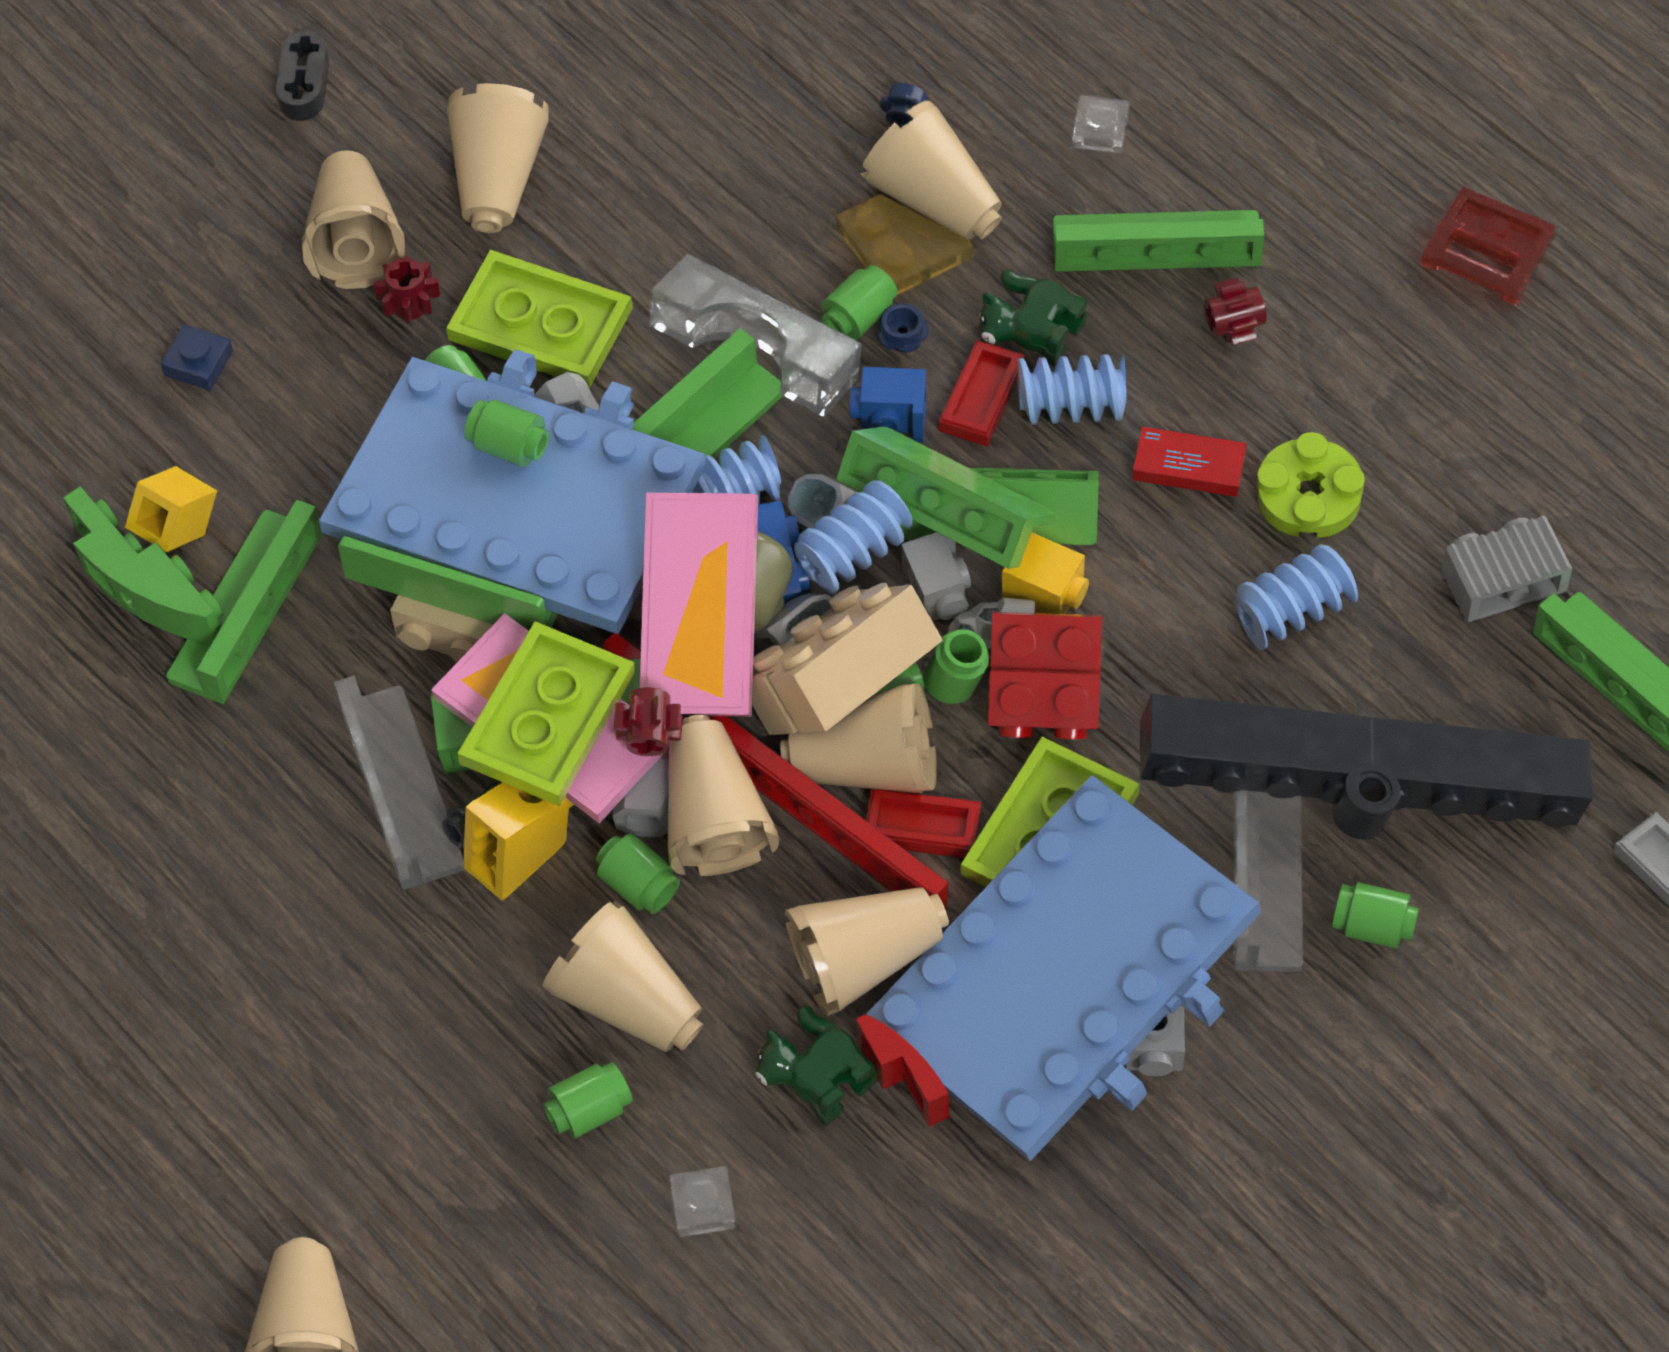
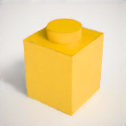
(170, 508)
(1047, 575)

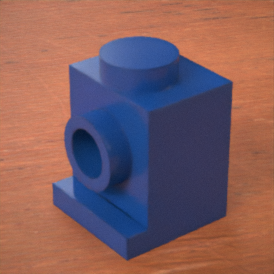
(891, 400)

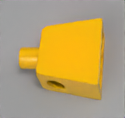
(511, 837)

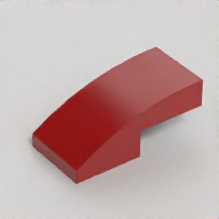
(900, 1061)

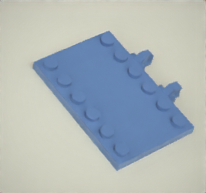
(550, 528)
(1068, 968)

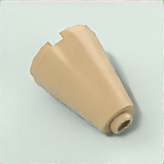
(494, 150)
(933, 174)
(350, 224)
(872, 747)
(713, 804)
(862, 940)
(625, 982)
(302, 1303)

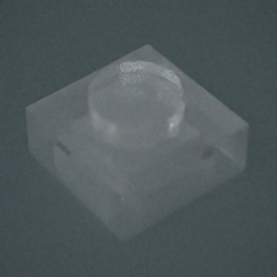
(1100, 124)
(702, 1201)

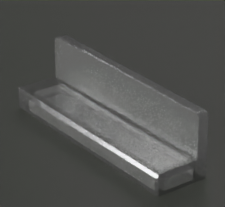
(399, 782)
(1271, 873)

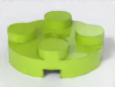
(1310, 460)

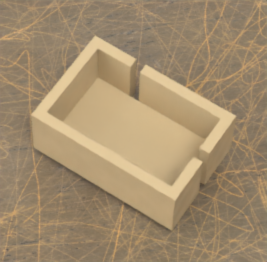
(840, 658)

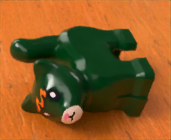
(1039, 322)
(819, 1071)

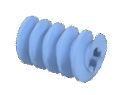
(1072, 388)
(746, 474)
(851, 533)
(1293, 591)

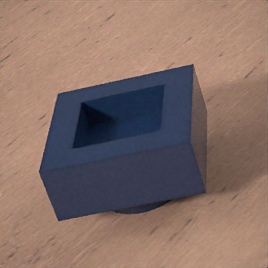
(197, 357)

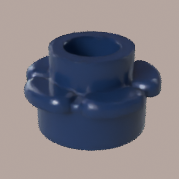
(899, 100)
(902, 318)

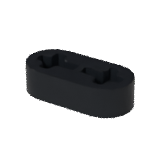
(292, 75)

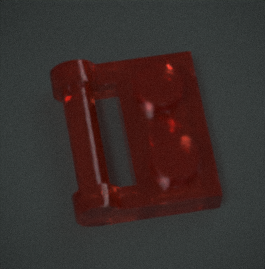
(1494, 232)

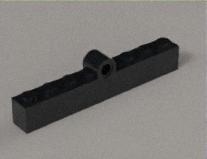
(1364, 762)

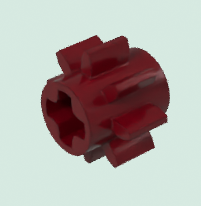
(407, 289)
(1235, 311)
(648, 721)

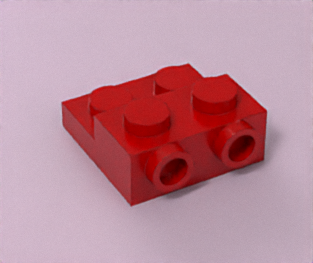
(1045, 673)

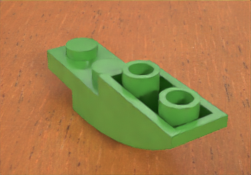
(139, 579)

